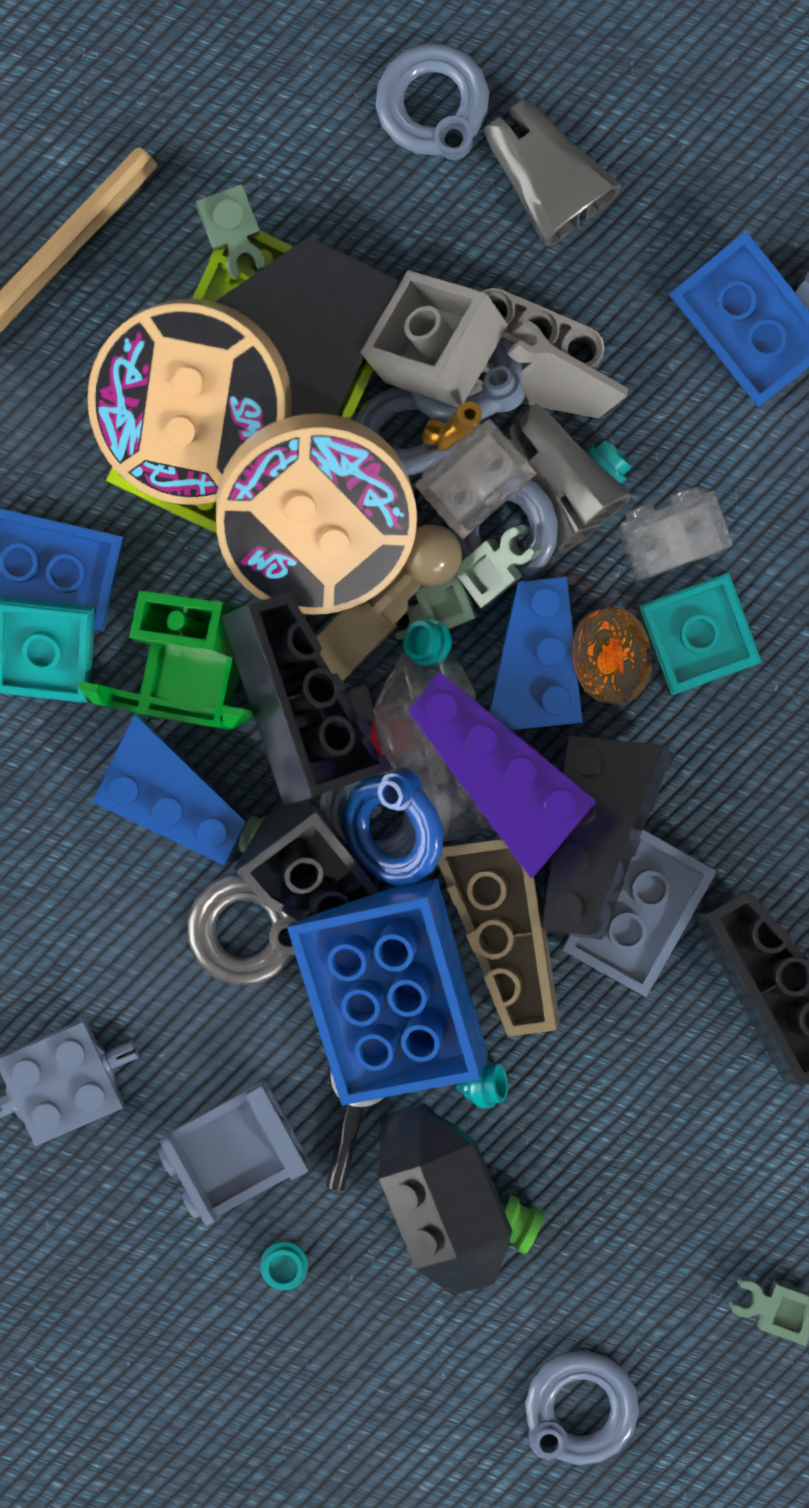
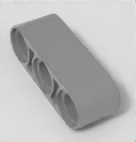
(561, 329)

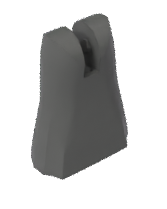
(549, 172)
(575, 483)

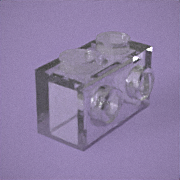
(474, 478)
(674, 534)

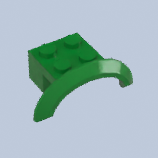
(188, 664)

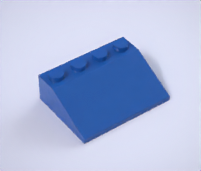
(390, 994)

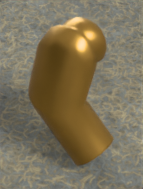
(458, 425)

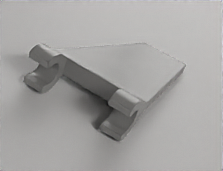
(556, 378)

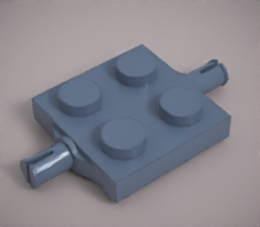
(62, 1081)

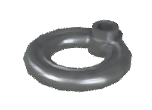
(213, 956)

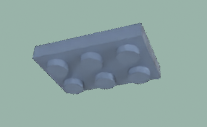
(649, 916)

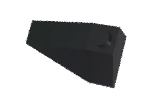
(302, 863)

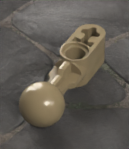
(361, 629)

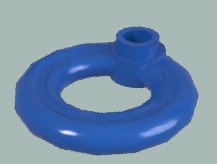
(419, 808)

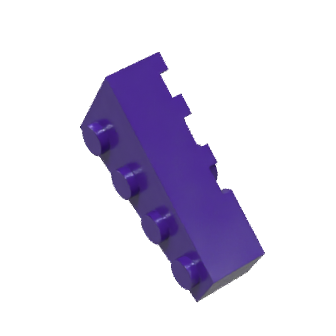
(506, 778)

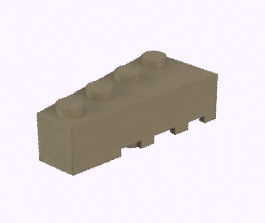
(505, 931)

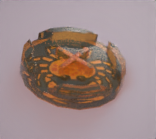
(611, 655)

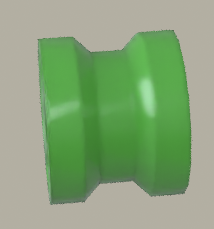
(524, 1223)

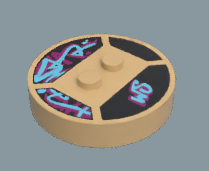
(182, 395)
(316, 513)

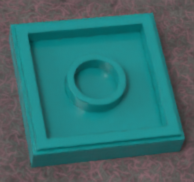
(699, 634)
(45, 648)

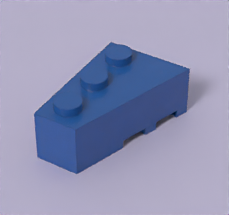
(536, 665)
(168, 795)

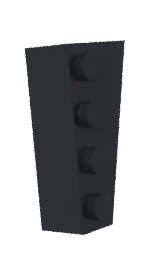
(298, 703)
(596, 854)
(766, 976)

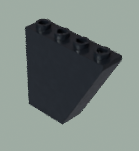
(318, 316)

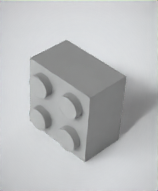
(434, 338)

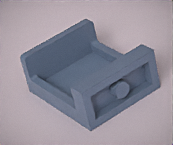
(233, 1152)

